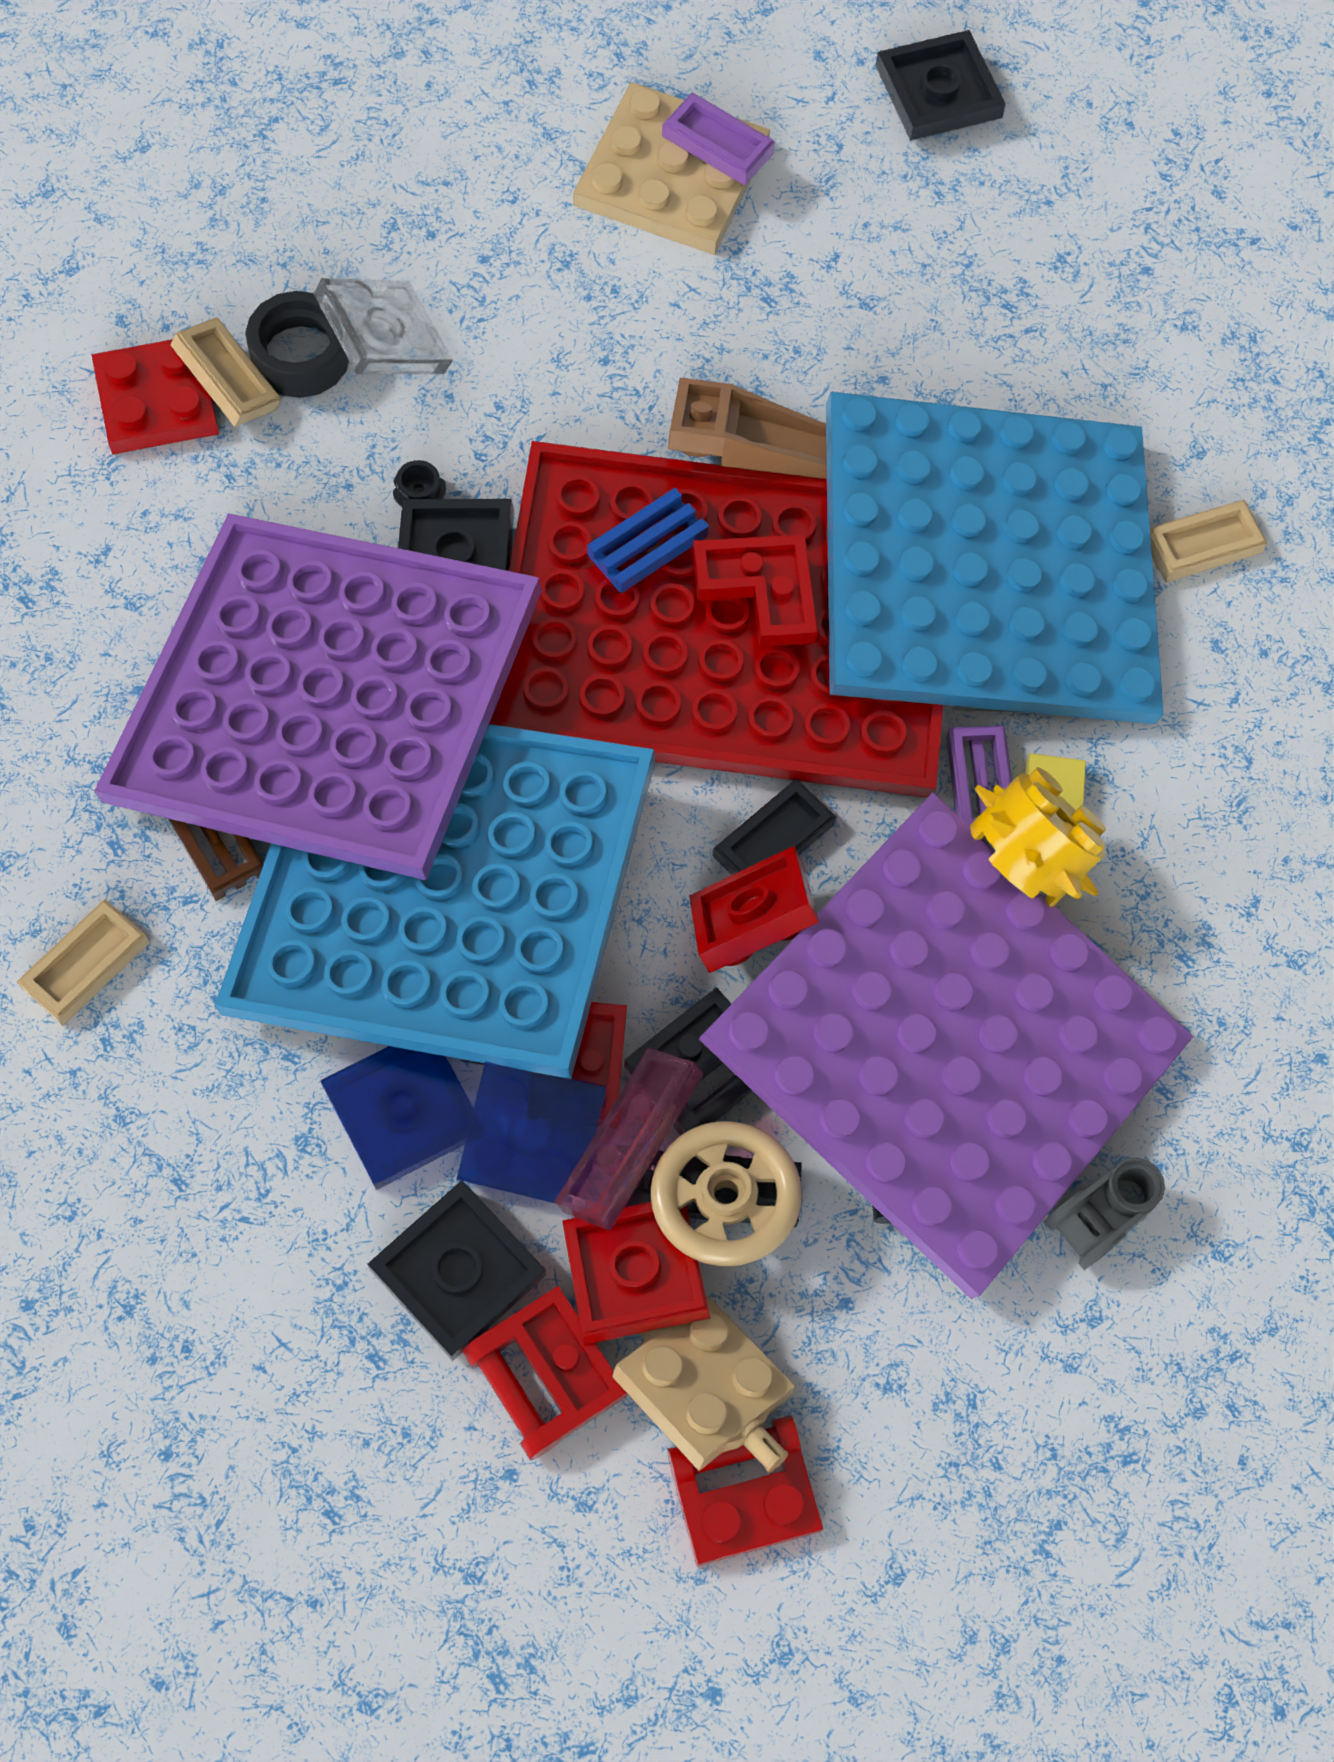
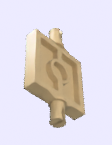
(707, 1388)

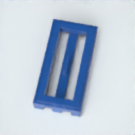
(636, 524)

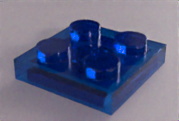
(529, 1131)

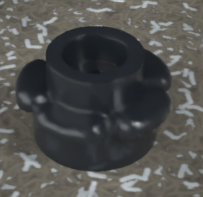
(418, 474)

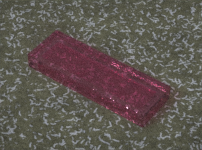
(629, 1138)

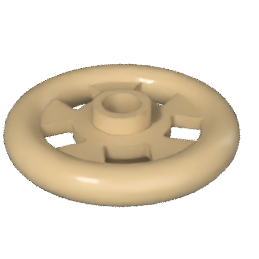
(709, 1241)

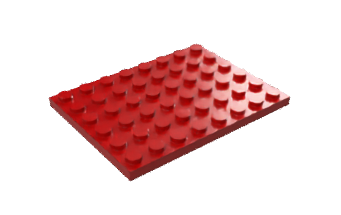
(683, 670)

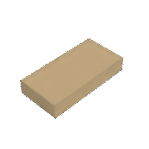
(225, 371)
(1206, 540)
(83, 962)

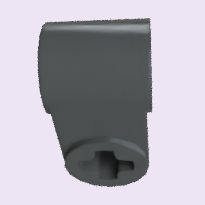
(1099, 1216)

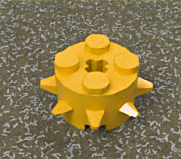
(1040, 837)

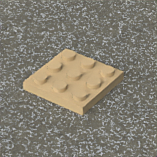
(654, 182)

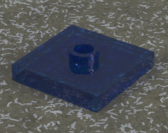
(399, 1110)

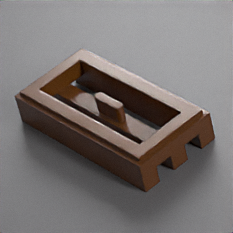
(234, 875)

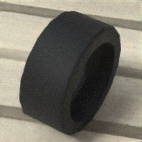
(292, 378)

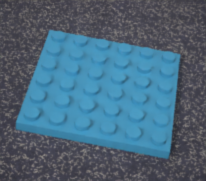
(989, 560)
(487, 951)

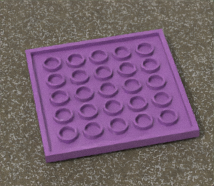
(323, 694)
(948, 1045)

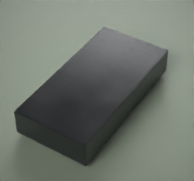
(785, 821)

